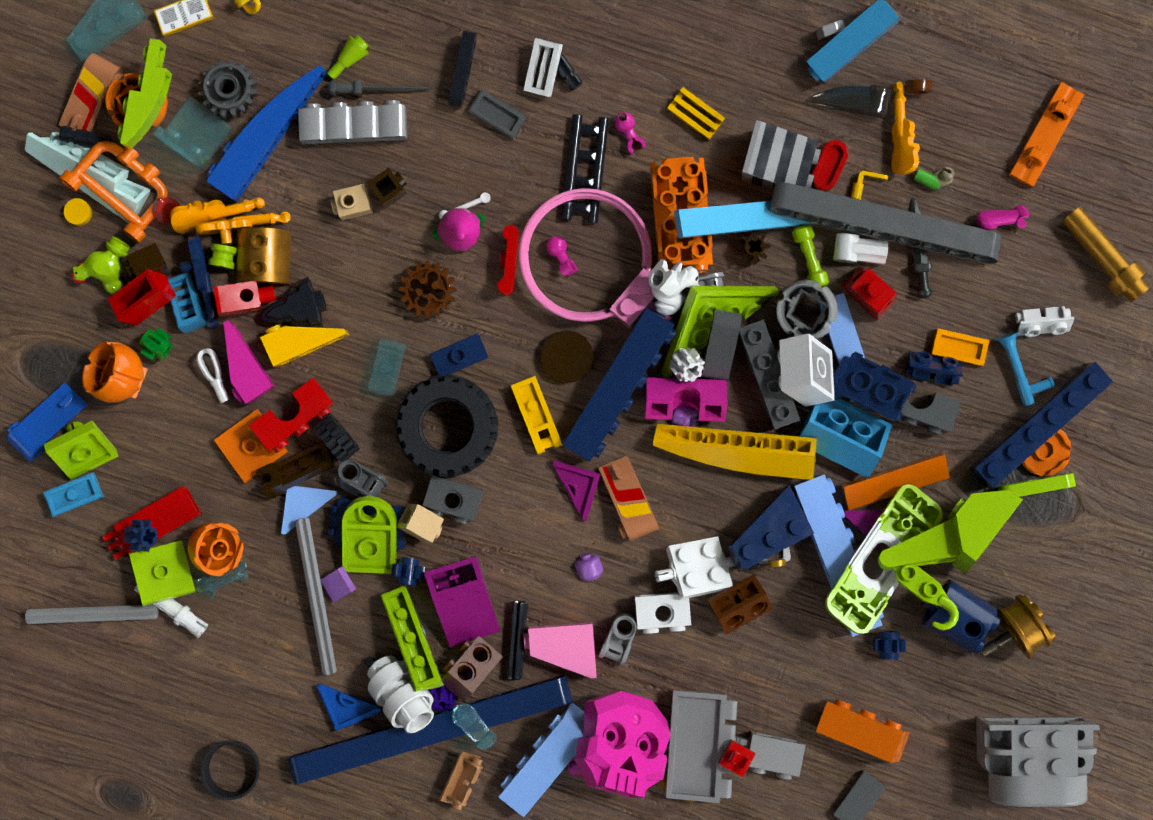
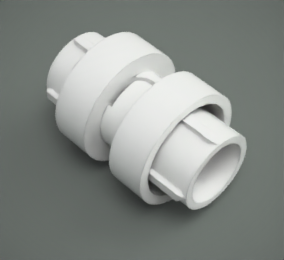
(394, 689)

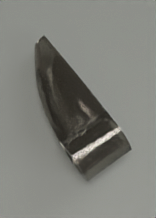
(862, 100)

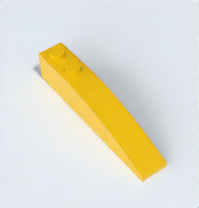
(741, 450)

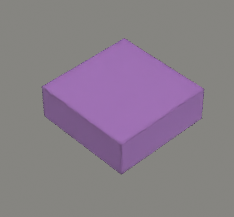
(338, 584)

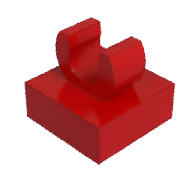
(736, 758)

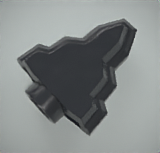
(299, 307)

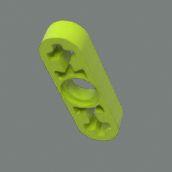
(1040, 485)

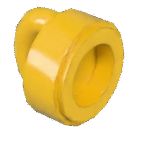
(244, 3)

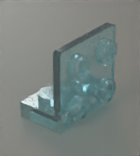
(194, 133)

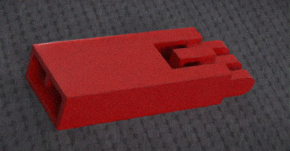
(166, 516)

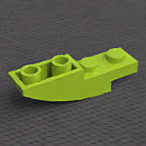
(144, 106)

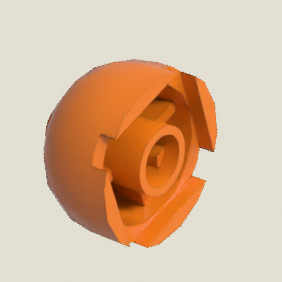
(215, 548)

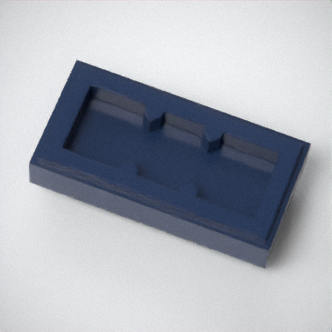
(459, 355)

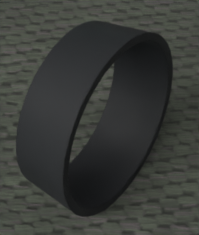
(209, 783)

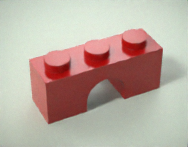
(275, 432)

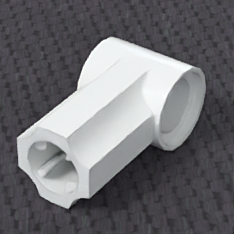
(852, 248)

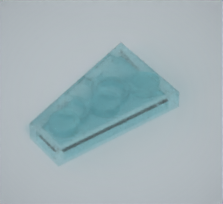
(104, 24)

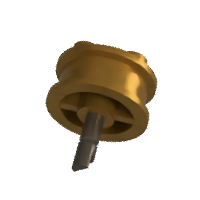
(1022, 626)

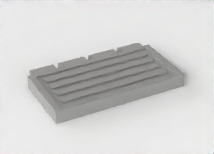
(697, 744)

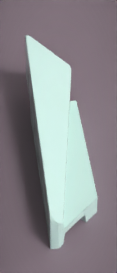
(108, 173)

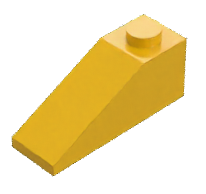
(291, 343)

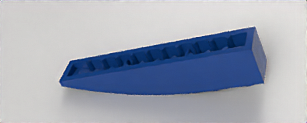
(261, 136)

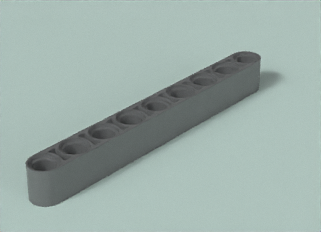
(885, 223)

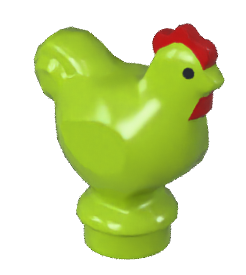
(104, 266)

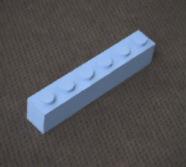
(829, 536)

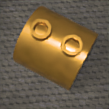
(263, 255)

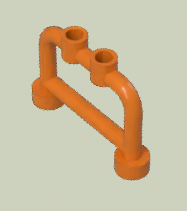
(127, 157)

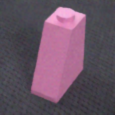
(564, 645)

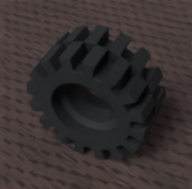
(336, 437)

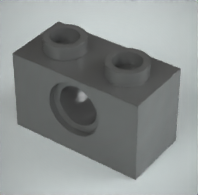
(469, 499)

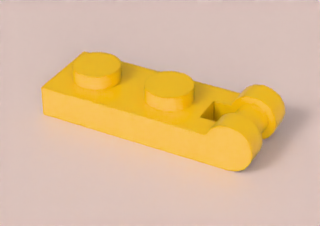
(536, 414)

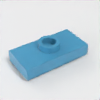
(73, 494)

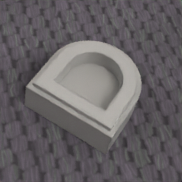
(830, 29)

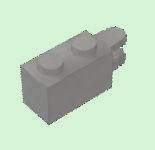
(774, 754)

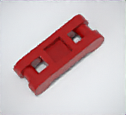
(509, 260)

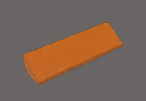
(886, 483)

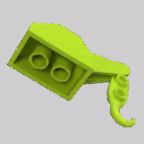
(957, 541)

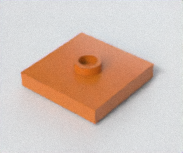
(245, 450)

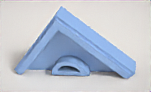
(302, 503)

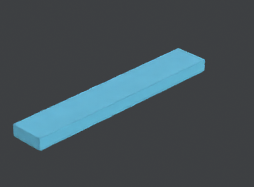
(730, 219)

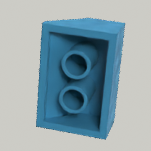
(847, 435)

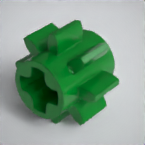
(155, 344)

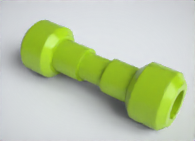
(803, 235)

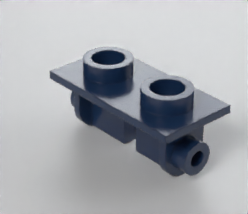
(946, 369)

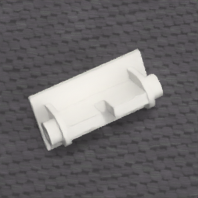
(1056, 321)

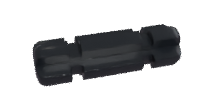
(566, 71)
(81, 137)

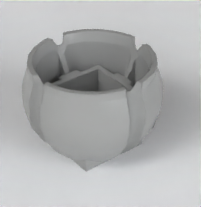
(793, 298)

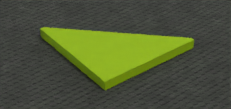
(699, 309)

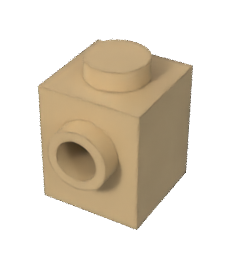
(351, 202)
(420, 523)

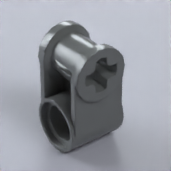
(363, 482)

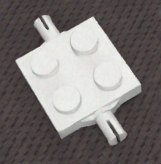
(697, 568)

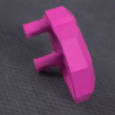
(619, 762)

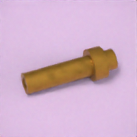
(1124, 277)

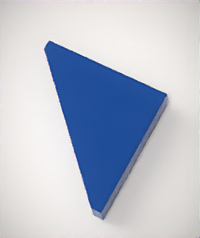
(345, 708)

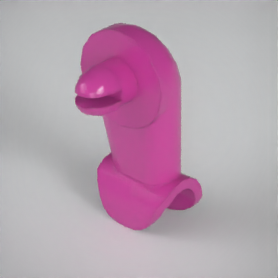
(993, 218)

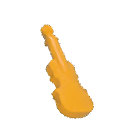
(905, 152)
(186, 217)
(225, 227)

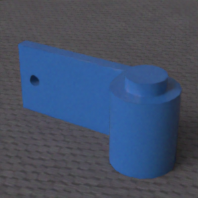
(45, 422)

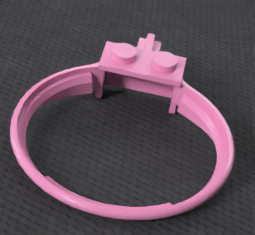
(636, 296)

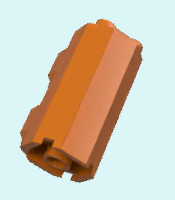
(676, 186)

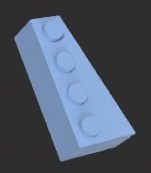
(545, 762)

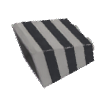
(779, 157)

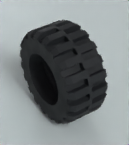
(411, 435)

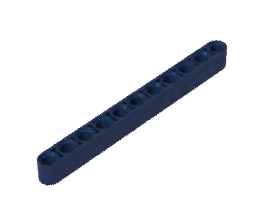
(395, 741)

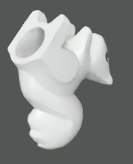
(668, 284)

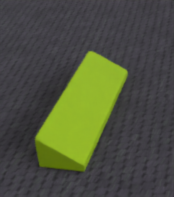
(411, 639)

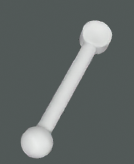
(484, 198)

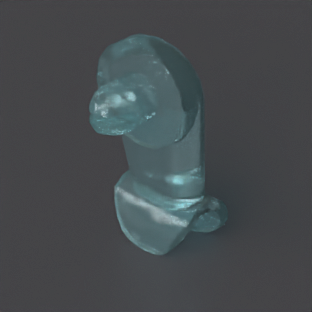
(213, 583)
(470, 722)

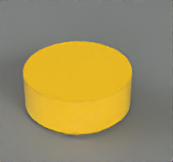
(77, 212)

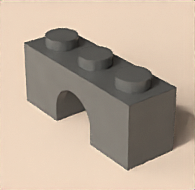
(937, 414)

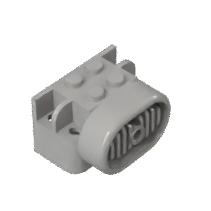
(1036, 759)

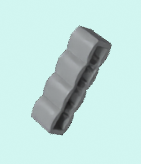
(352, 124)

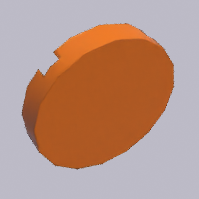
(1050, 457)

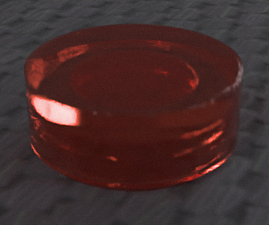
(162, 208)

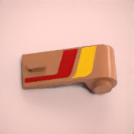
(90, 92)
(628, 499)

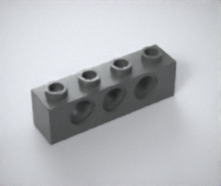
(766, 372)

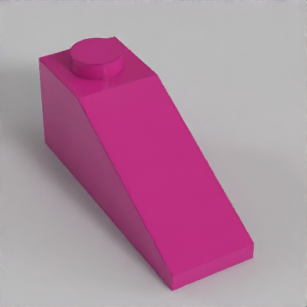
(245, 370)

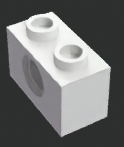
(646, 608)

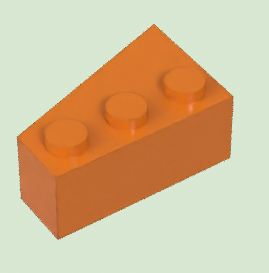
(863, 731)

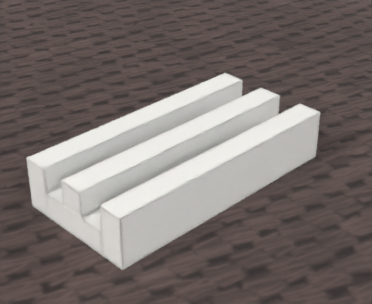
(538, 43)

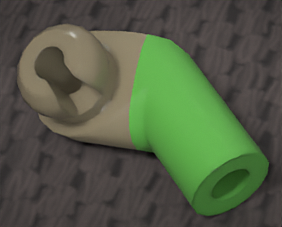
(936, 180)

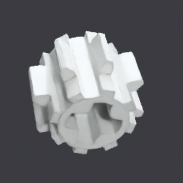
(687, 364)

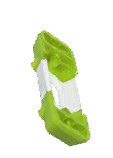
(859, 599)

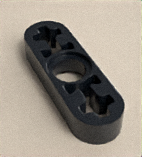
(462, 69)

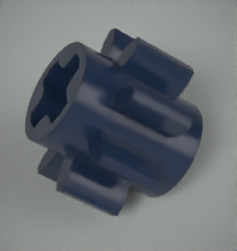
(140, 535)
(408, 571)
(889, 644)

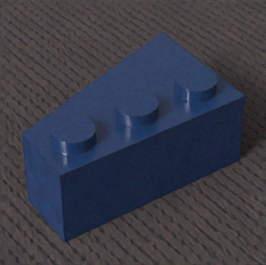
(772, 531)

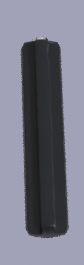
(516, 640)

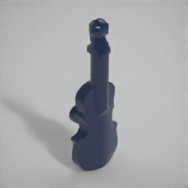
(202, 276)

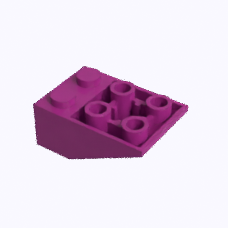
(462, 600)

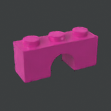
(705, 396)

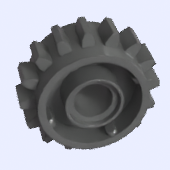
(221, 76)

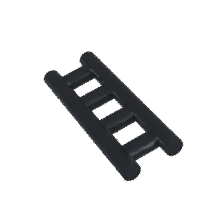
(596, 156)

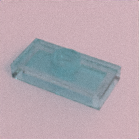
(387, 367)

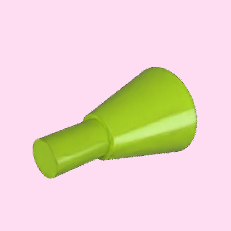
(352, 52)

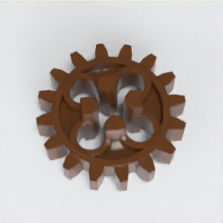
(413, 295)

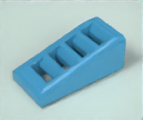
(195, 322)

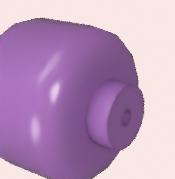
(685, 416)
(589, 567)

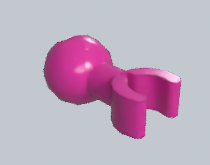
(627, 128)
(556, 247)

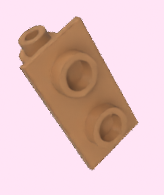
(464, 772)

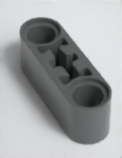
(721, 345)

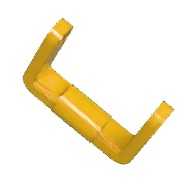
(858, 186)

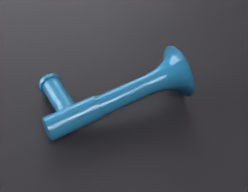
(1025, 390)

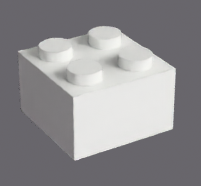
(806, 370)

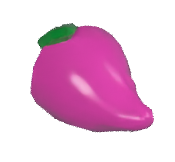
(459, 229)

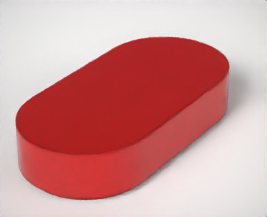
(829, 165)

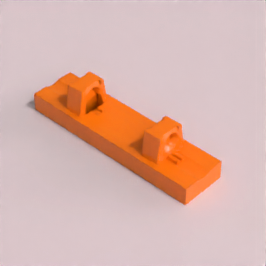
(1046, 135)

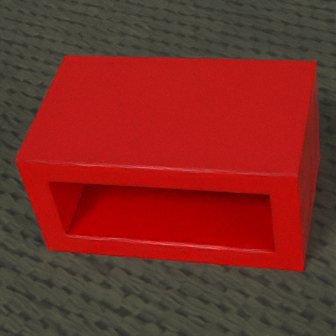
(141, 297)

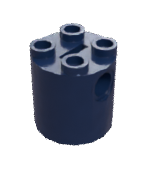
(970, 609)

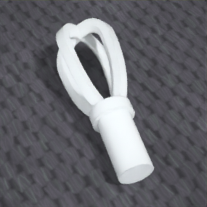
(217, 382)

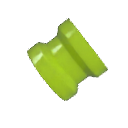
(222, 256)

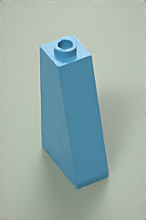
(853, 40)

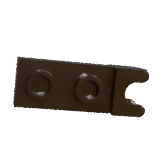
(294, 470)

